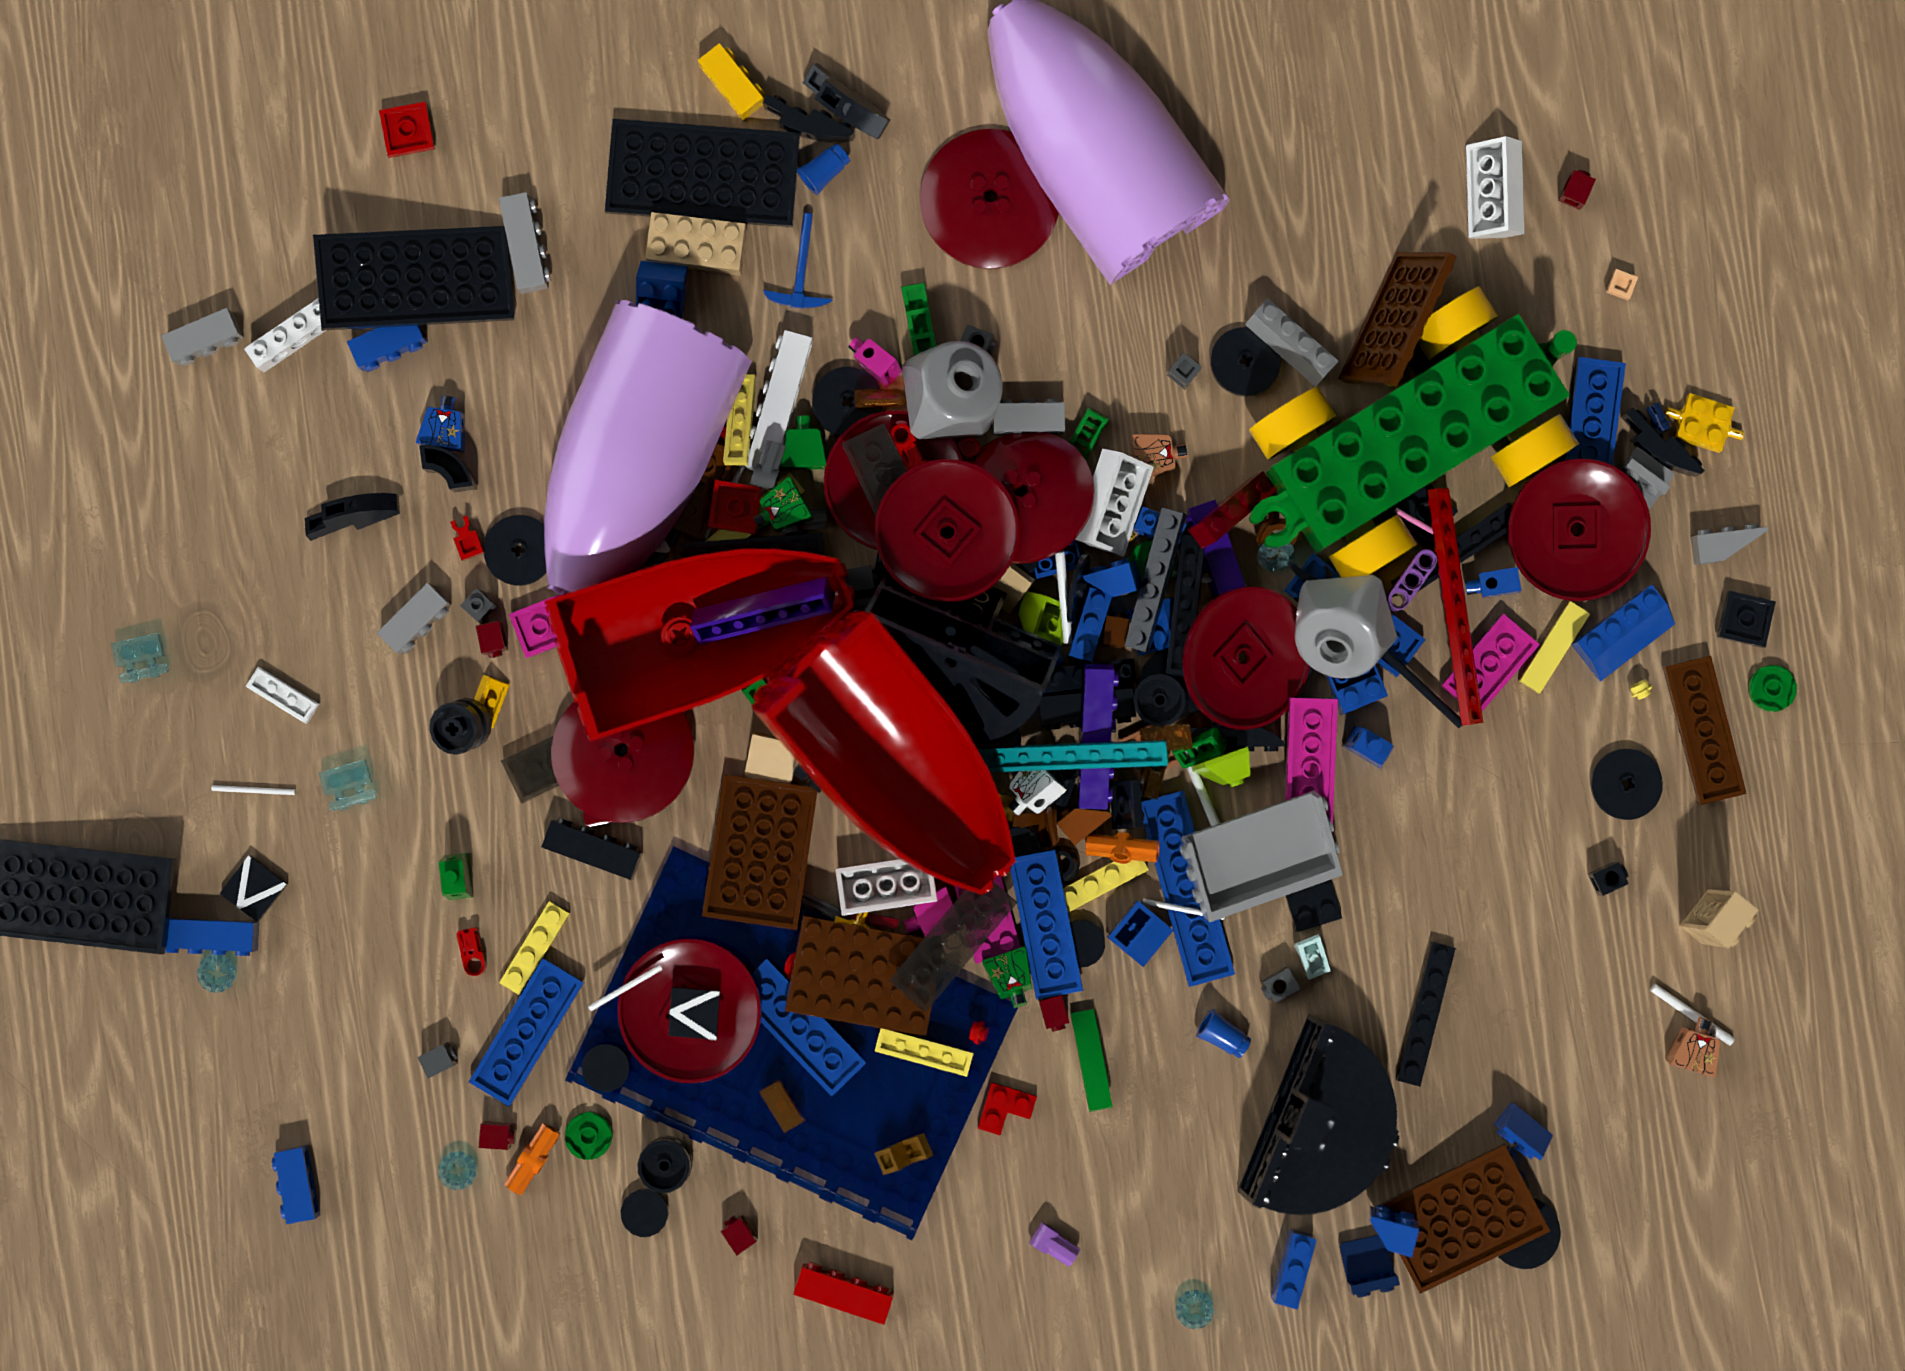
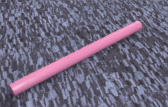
(1413, 520)

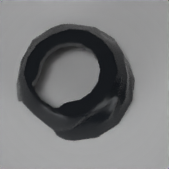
(1074, 862)

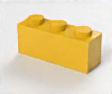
(732, 81)

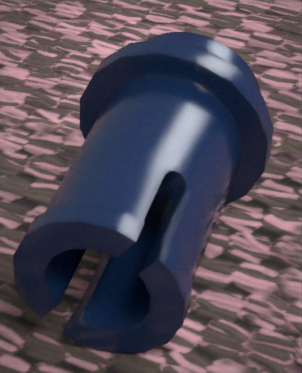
(1659, 419)

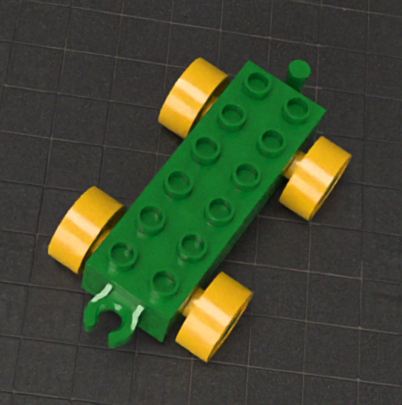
(1414, 435)

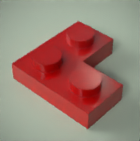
(1003, 1101)

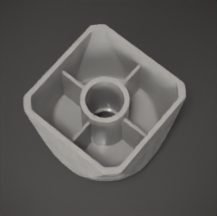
(952, 391)
(1343, 625)

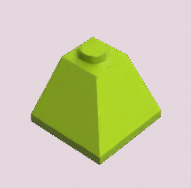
(1042, 617)
(1226, 768)

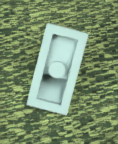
(1312, 956)

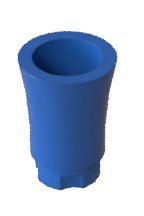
(823, 168)
(1223, 1034)

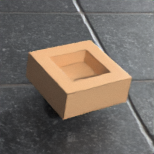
(1622, 284)

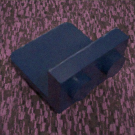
(1367, 1266)

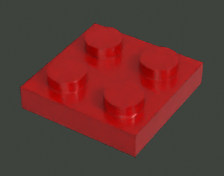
(407, 129)
(734, 507)

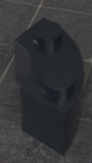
(452, 468)

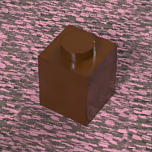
(1115, 630)

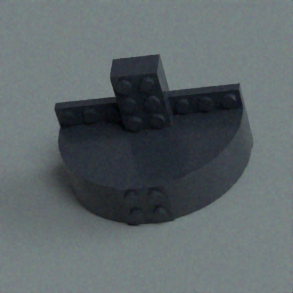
(975, 662)
(1325, 1126)

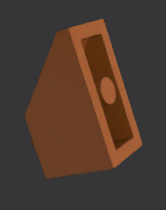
(1080, 823)

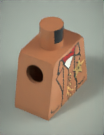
(1157, 452)
(1696, 1049)

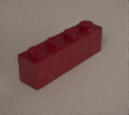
(1232, 510)

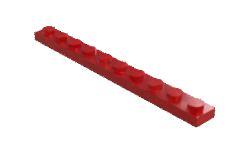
(1455, 606)

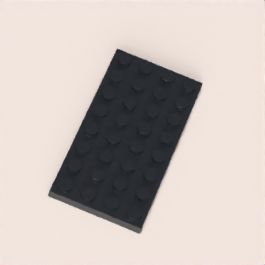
(702, 172)
(413, 277)
(85, 896)

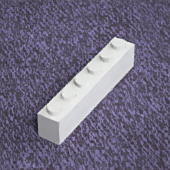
(780, 393)

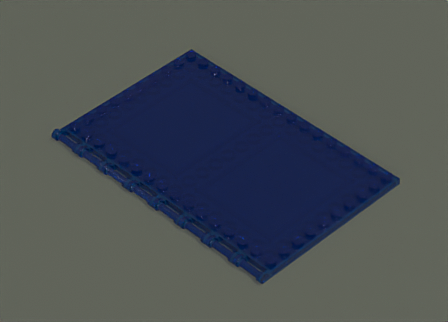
(840, 1132)

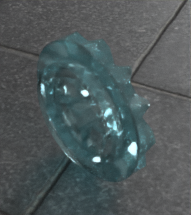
(1265, 555)
(208, 980)
(448, 1164)
(1196, 1320)

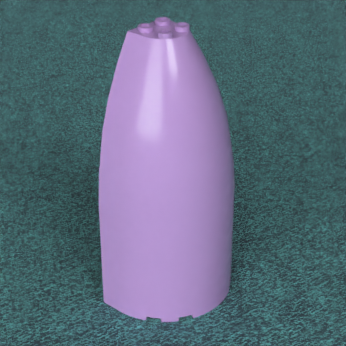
(1097, 137)
(635, 443)

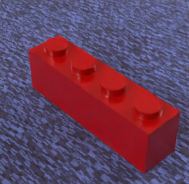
(843, 1293)

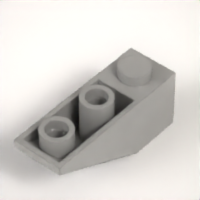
(1717, 547)

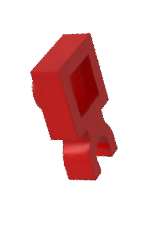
(467, 542)

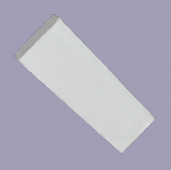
(282, 695)

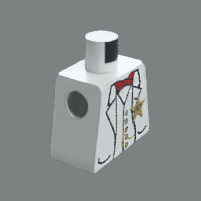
(1034, 790)

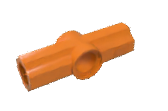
(1122, 848)
(532, 1159)

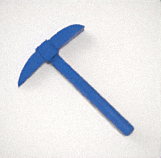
(797, 298)

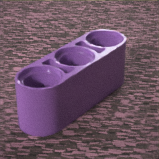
(1420, 574)

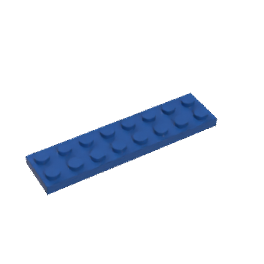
(1198, 941)

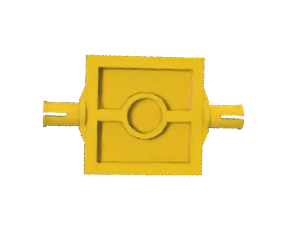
(1704, 423)

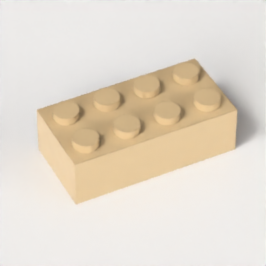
(696, 243)
(1719, 918)

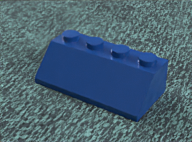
(1624, 632)

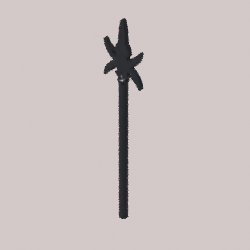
(1394, 661)

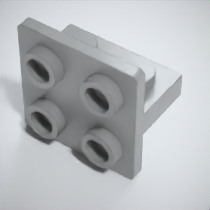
(1648, 475)

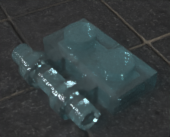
(138, 650)
(347, 777)

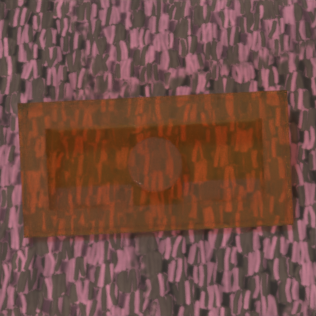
(879, 398)
(782, 1106)

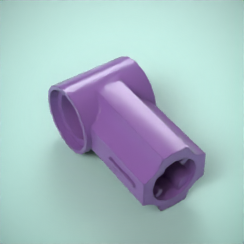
(1049, 1241)

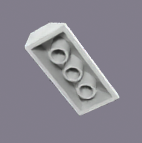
(1495, 188)
(1119, 492)
(883, 887)

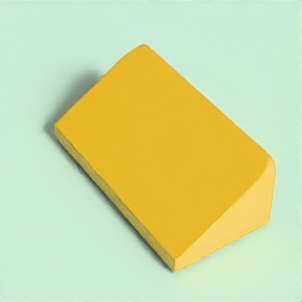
(492, 695)

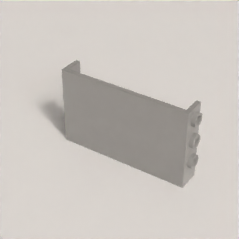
(1261, 856)

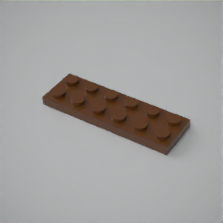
(1704, 730)

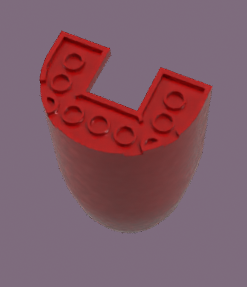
(615, 645)
(889, 752)

